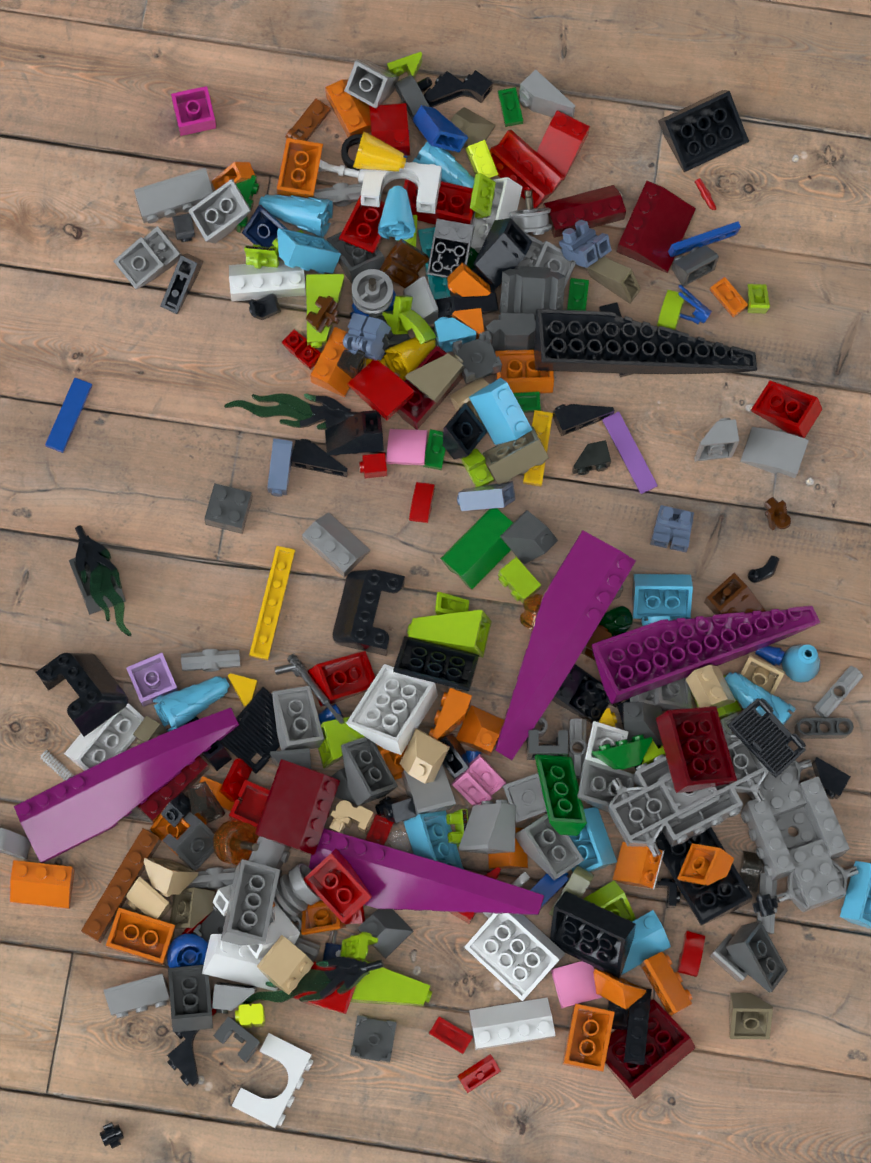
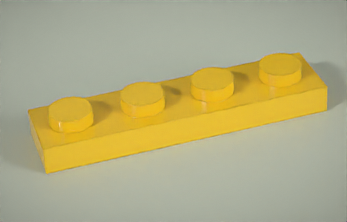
(542, 426)

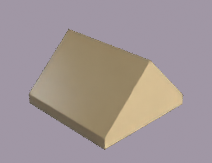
(762, 674)

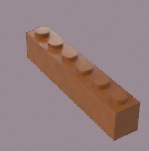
(119, 886)

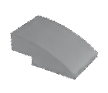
(547, 256)
(148, 258)
(774, 451)
(668, 697)

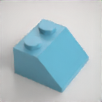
(451, 330)

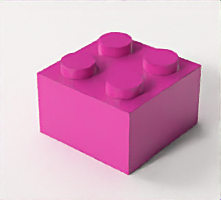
(193, 111)

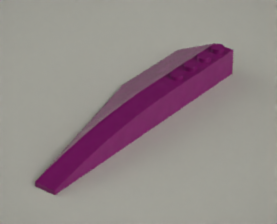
(561, 631)
(675, 648)
(110, 790)
(418, 883)

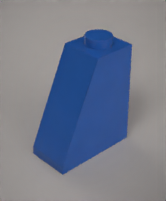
(439, 130)
(549, 887)

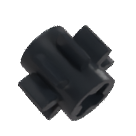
(765, 905)
(111, 1135)

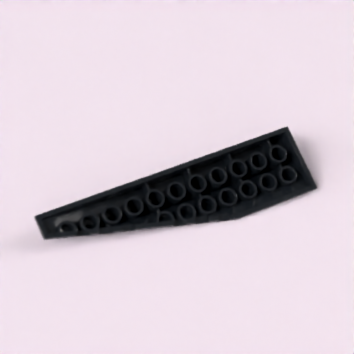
(620, 345)
(705, 901)

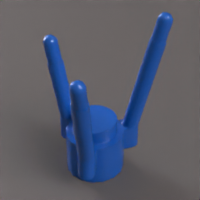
(701, 312)

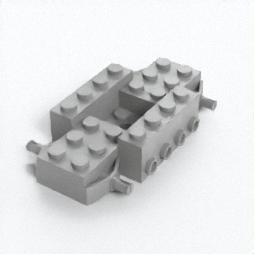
(656, 807)
(808, 856)

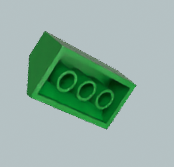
(561, 794)

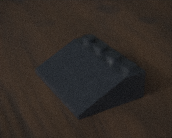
(704, 130)
(436, 663)
(592, 933)

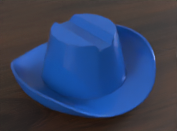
(187, 951)

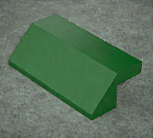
(479, 548)

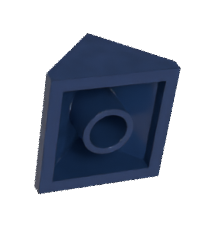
(262, 228)

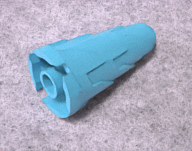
(451, 170)
(305, 213)
(747, 692)
(183, 705)

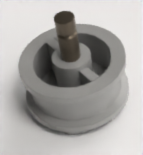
(531, 218)
(372, 291)

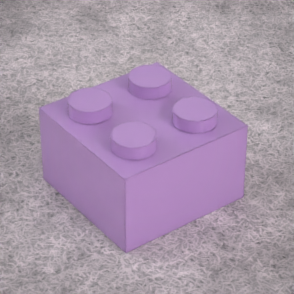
(151, 679)

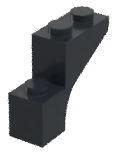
(449, 87)
(184, 1059)

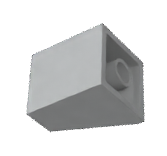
(370, 83)
(430, 796)
(490, 828)

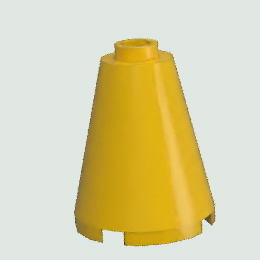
(378, 155)
(407, 356)

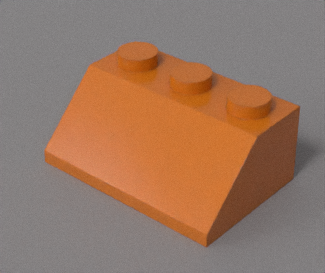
(350, 111)
(299, 168)
(326, 372)
(520, 372)
(41, 884)
(140, 936)
(666, 983)
(588, 1038)

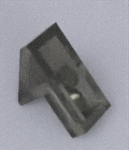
(351, 362)
(205, 802)
(750, 870)

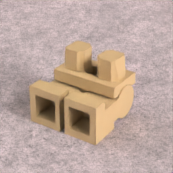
(347, 815)

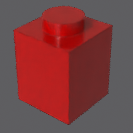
(373, 465)

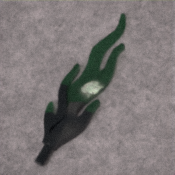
(291, 406)
(90, 553)
(348, 972)

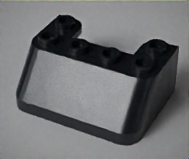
(358, 610)
(97, 690)

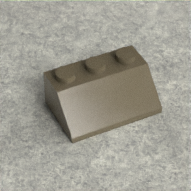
(515, 457)

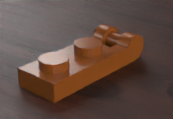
(309, 121)

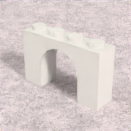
(423, 175)
(278, 924)
(271, 1110)

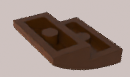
(404, 263)

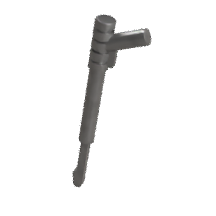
(299, 670)

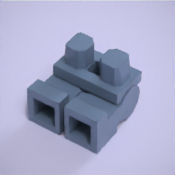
(584, 245)
(366, 335)
(672, 526)

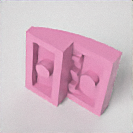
(406, 447)
(479, 781)
(575, 984)

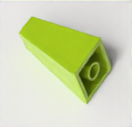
(324, 286)
(460, 630)
(334, 737)
(390, 988)

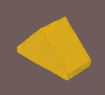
(243, 687)

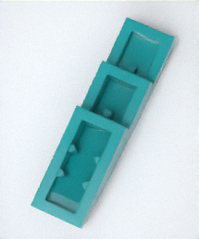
(437, 284)

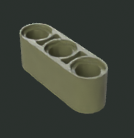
(577, 883)

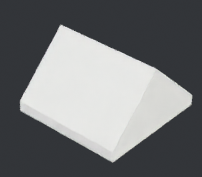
(601, 735)

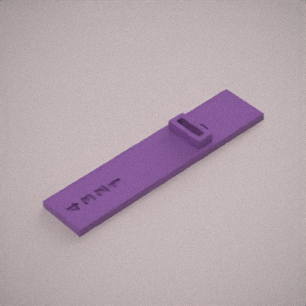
(629, 452)

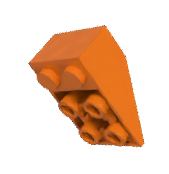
(453, 713)

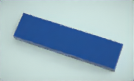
(704, 239)
(68, 415)

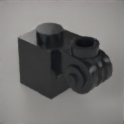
(396, 808)

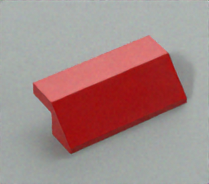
(526, 167)

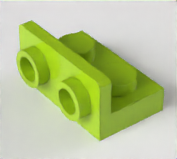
(482, 196)
(357, 946)

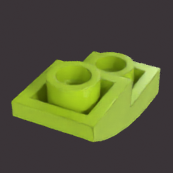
(671, 310)
(415, 322)

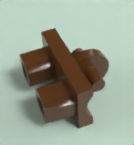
(326, 314)
(777, 514)

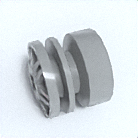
(294, 892)

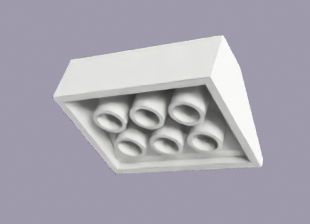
(393, 709)
(514, 952)

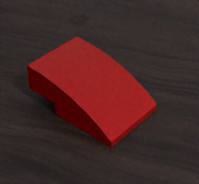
(381, 389)

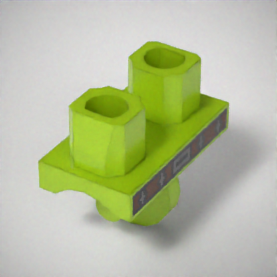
(261, 256)
(459, 819)

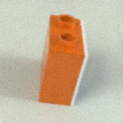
(637, 866)

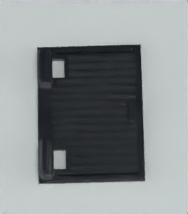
(255, 731)
(766, 737)

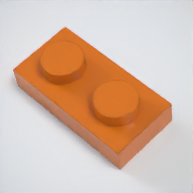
(728, 297)

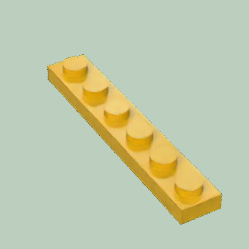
(272, 603)

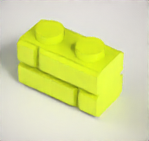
(481, 159)
(250, 1015)

